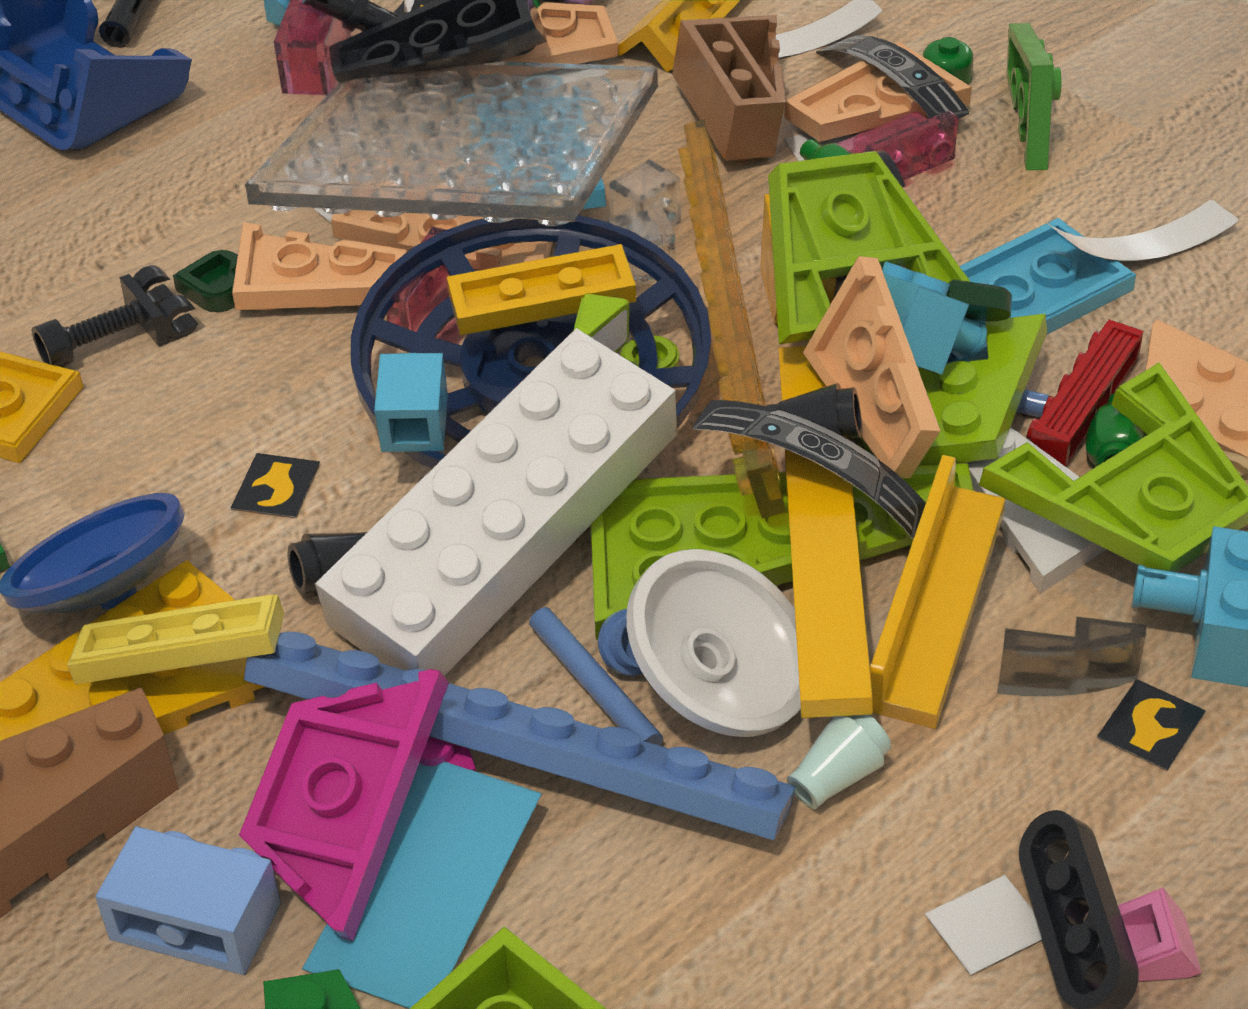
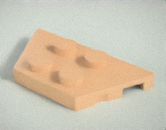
(1209, 380)

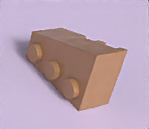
(733, 82)
(76, 783)

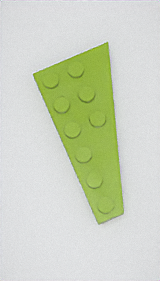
(712, 515)

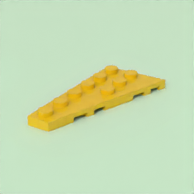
(47, 692)

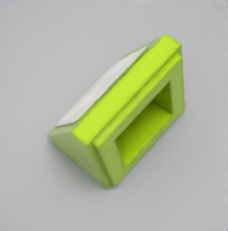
(604, 320)

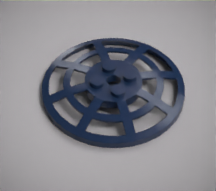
(493, 357)

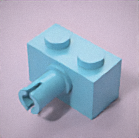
(932, 319)
(1215, 602)

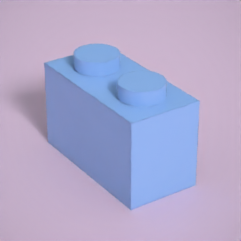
(189, 899)

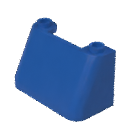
(70, 85)

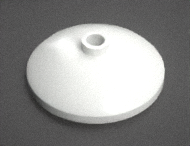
(716, 642)

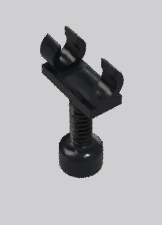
(150, 308)

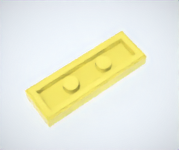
(177, 639)

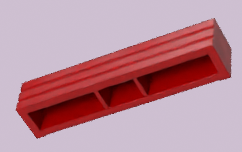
(1088, 387)

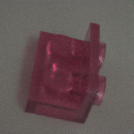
(911, 141)

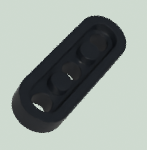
(1087, 958)

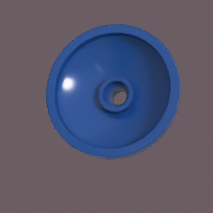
(95, 557)

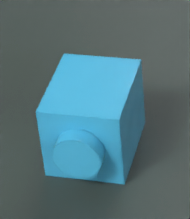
(411, 402)

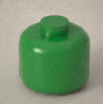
(951, 56)

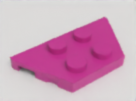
(339, 791)

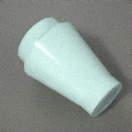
(840, 757)

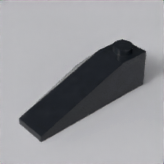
(440, 38)

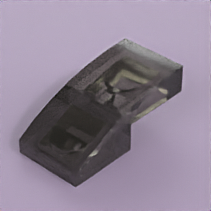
(1092, 660)

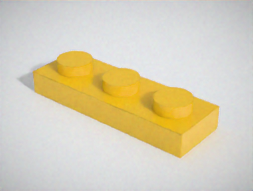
(538, 288)

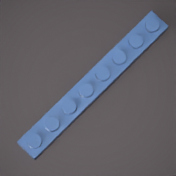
(546, 739)

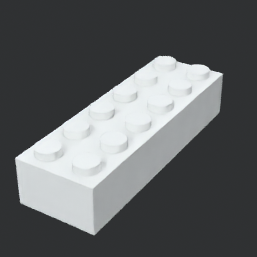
(499, 508)

